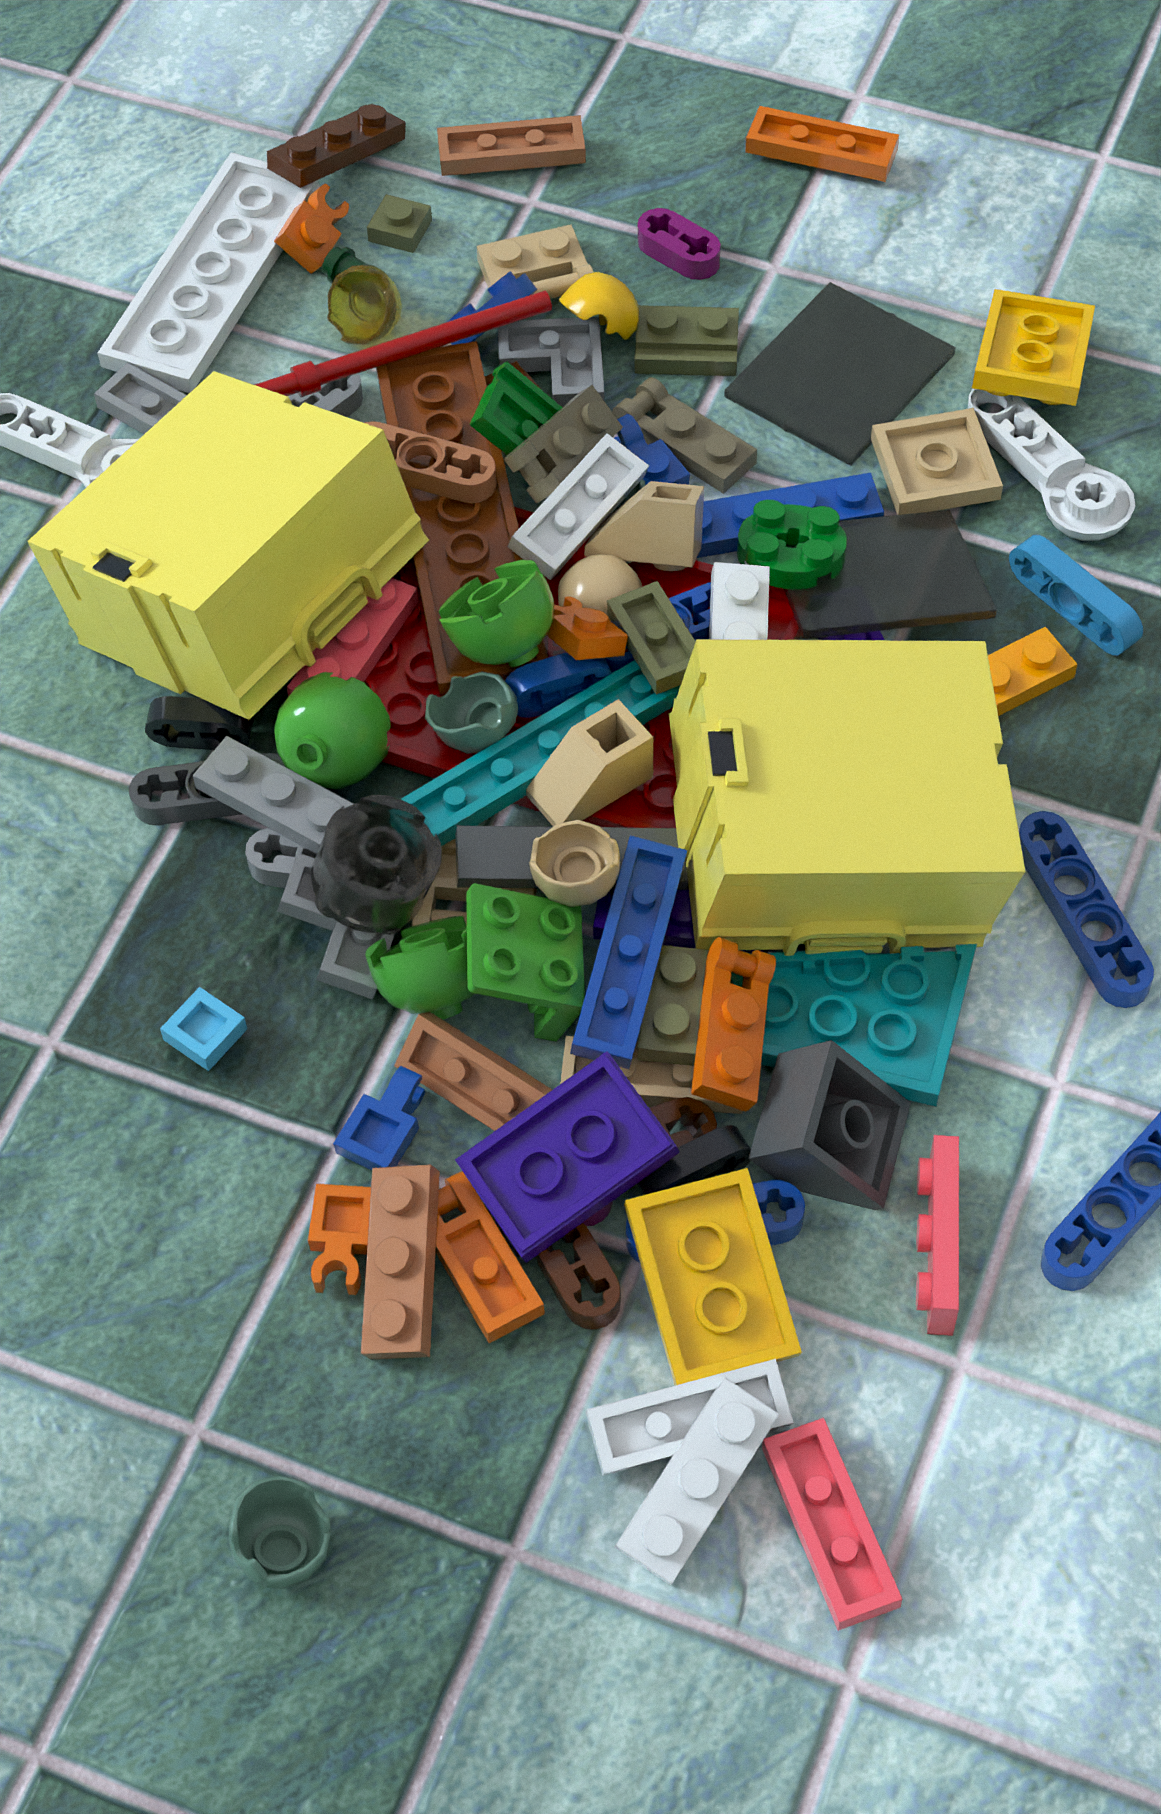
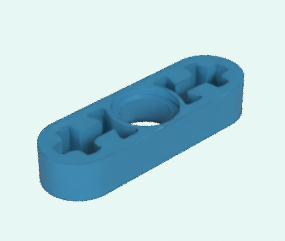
(1076, 595)

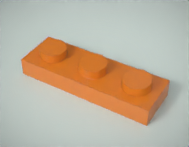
(822, 143)

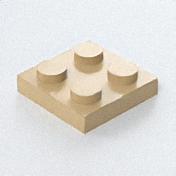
(936, 462)

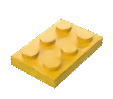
(1034, 348)
(712, 1277)

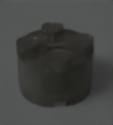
(375, 865)

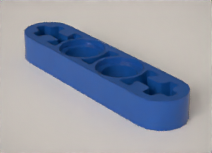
(1091, 905)
(1114, 1188)

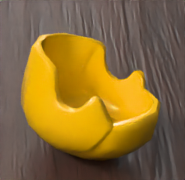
(605, 296)

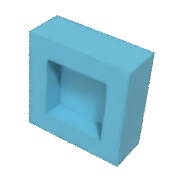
(203, 1028)

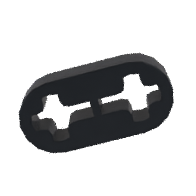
(194, 723)
(702, 1158)

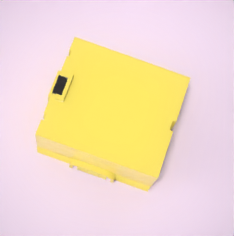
(231, 542)
(842, 794)

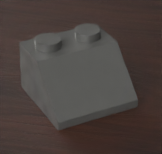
(830, 1126)

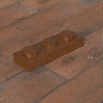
(336, 145)

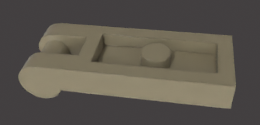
(694, 439)
(562, 442)

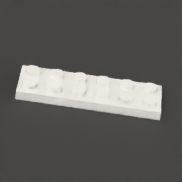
(206, 275)

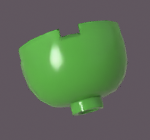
(502, 617)
(332, 730)
(425, 968)

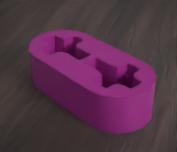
(679, 243)

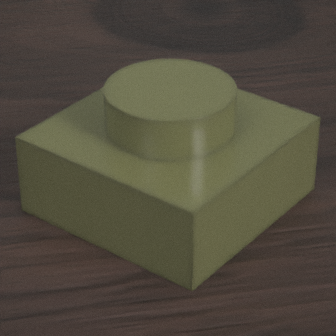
(399, 223)

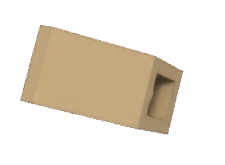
(654, 527)
(593, 765)

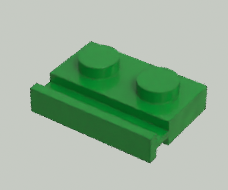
(511, 409)

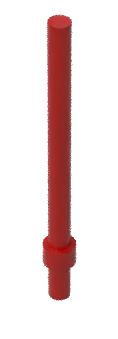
(308, 378)

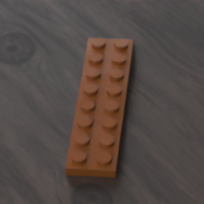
(438, 398)

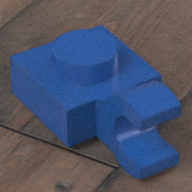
(661, 460)
(383, 1129)

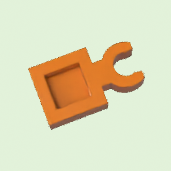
(310, 230)
(586, 632)
(339, 1231)

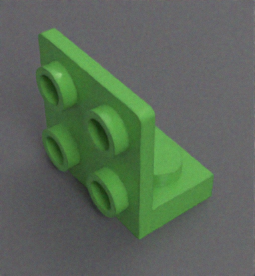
(527, 954)

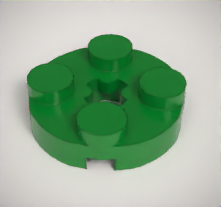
(814, 531)

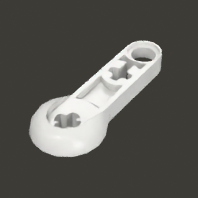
(62, 441)
(1055, 470)

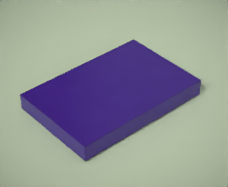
(567, 1156)

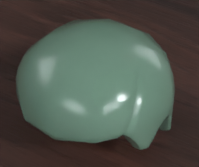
(473, 712)
(279, 1532)

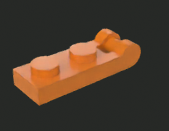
(732, 1025)
(483, 1263)

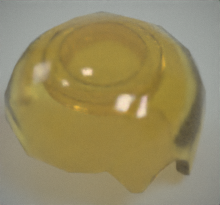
(364, 304)

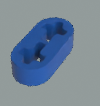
(553, 681)

